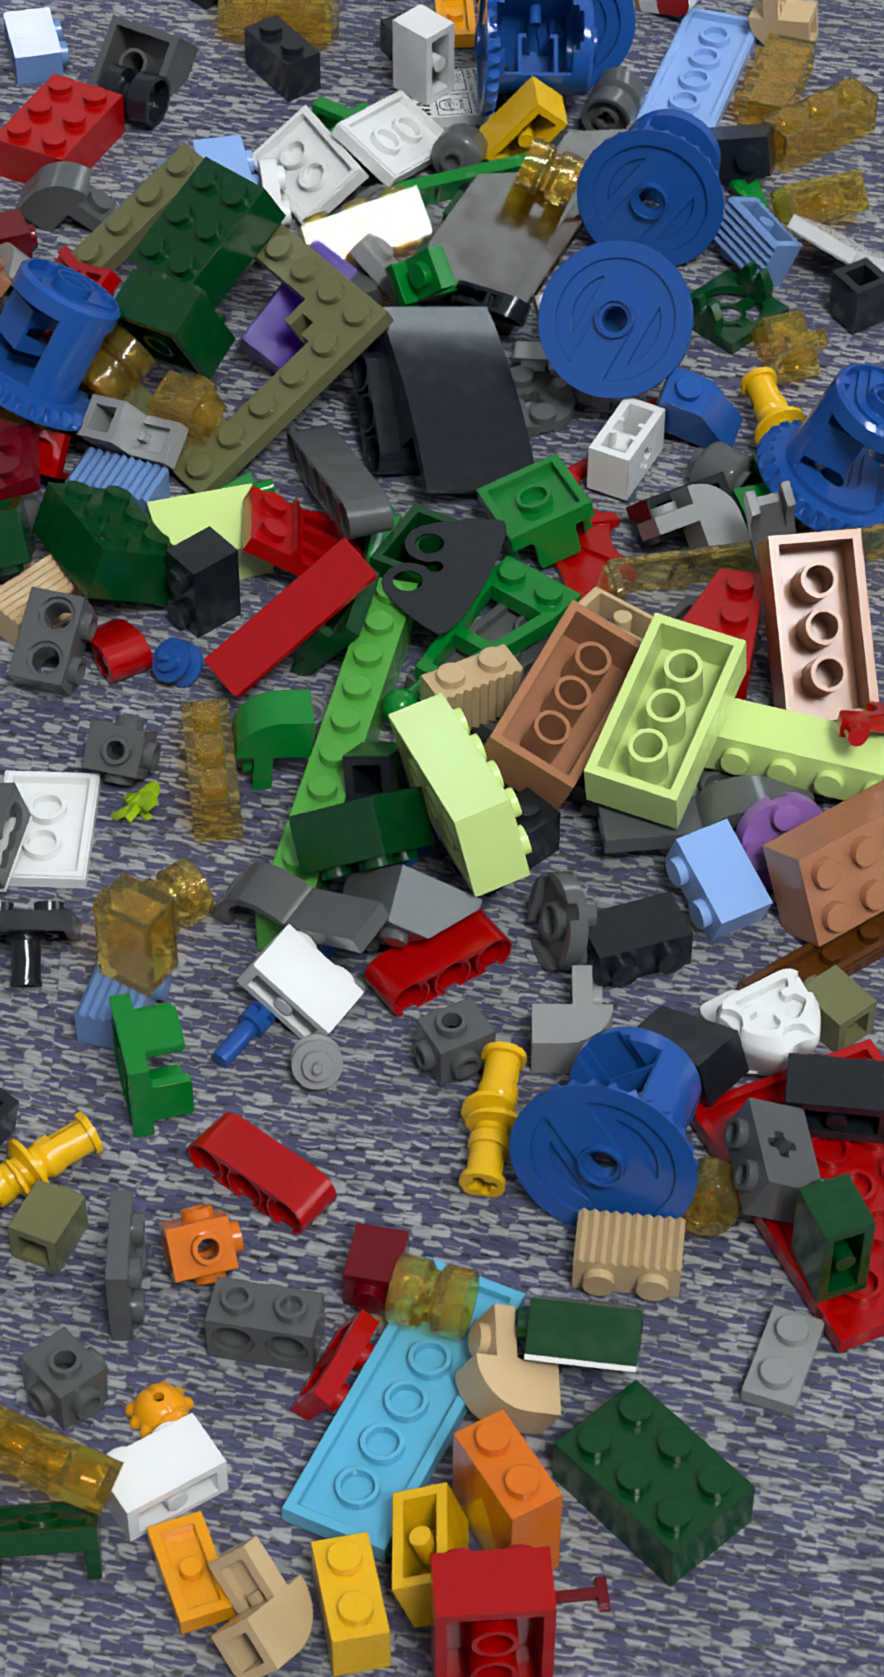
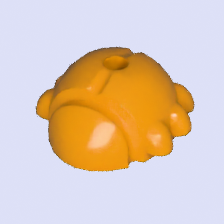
(149, 1414)

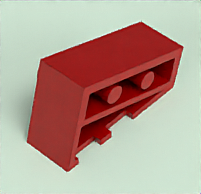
(732, 607)

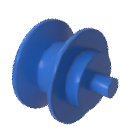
(177, 662)

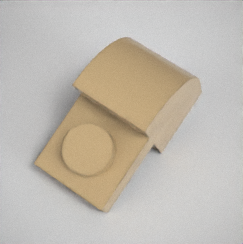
(785, 18)
(501, 1380)
(271, 1615)

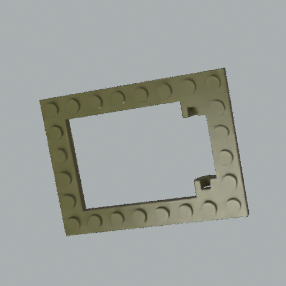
(339, 313)

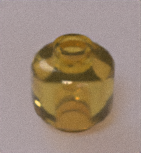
(715, 1199)

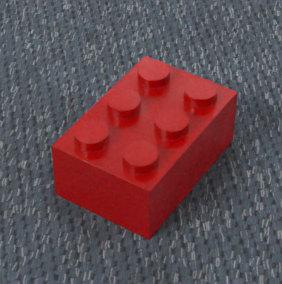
(60, 124)
(492, 1612)

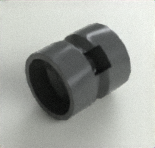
(613, 100)

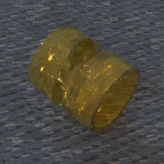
(549, 172)
(118, 364)
(190, 892)
(432, 1296)

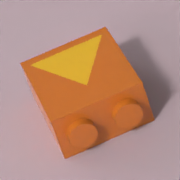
(505, 1488)

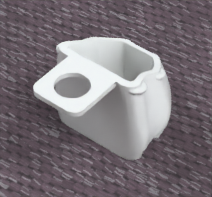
(771, 1019)

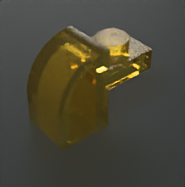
(788, 346)

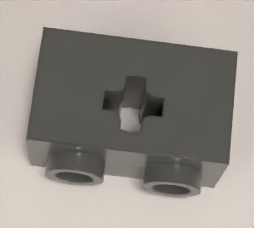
(770, 1158)

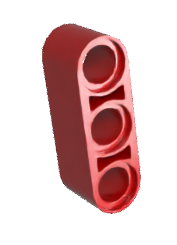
(429, 965)
(264, 1171)

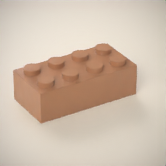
(818, 622)
(562, 705)
(831, 869)

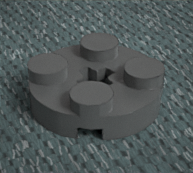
(554, 396)
(562, 920)

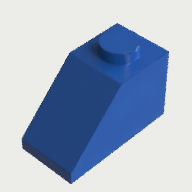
(697, 409)

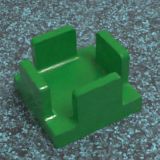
(539, 509)
(136, 1037)

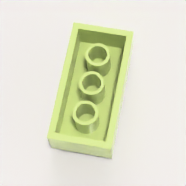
(665, 720)
(462, 794)

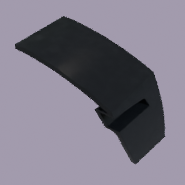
(440, 400)

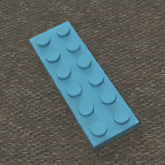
(388, 1430)

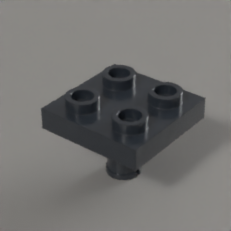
(28, 930)

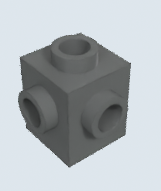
(121, 749)
(452, 1041)
(65, 1378)

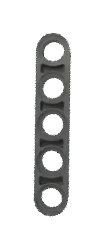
(340, 482)

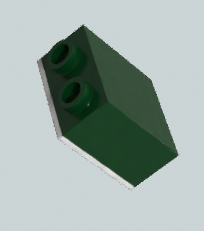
(581, 1332)

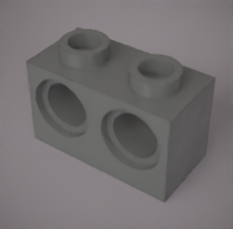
(39, 641)
(265, 1324)

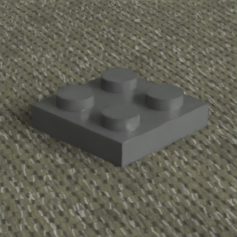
(125, 1265)

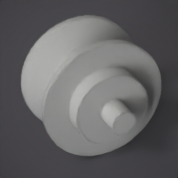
(316, 1061)

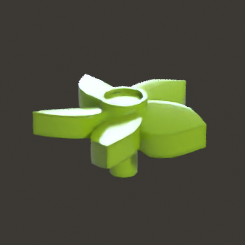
(139, 802)

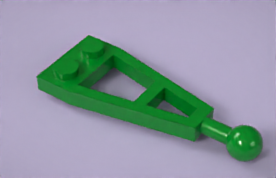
(517, 588)

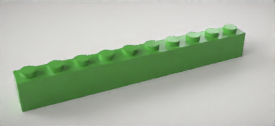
(351, 717)

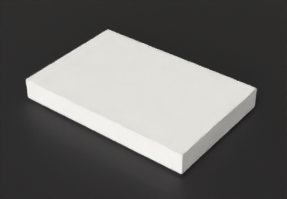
(390, 137)
(314, 163)
(61, 828)

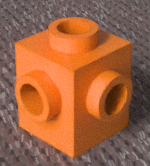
(181, 1242)

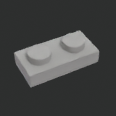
(374, 256)
(783, 1360)

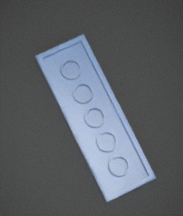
(702, 65)

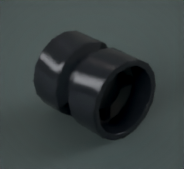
(144, 93)

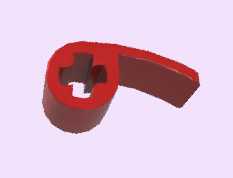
(120, 650)

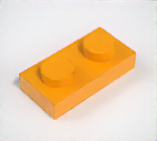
(463, 15)
(182, 1554)

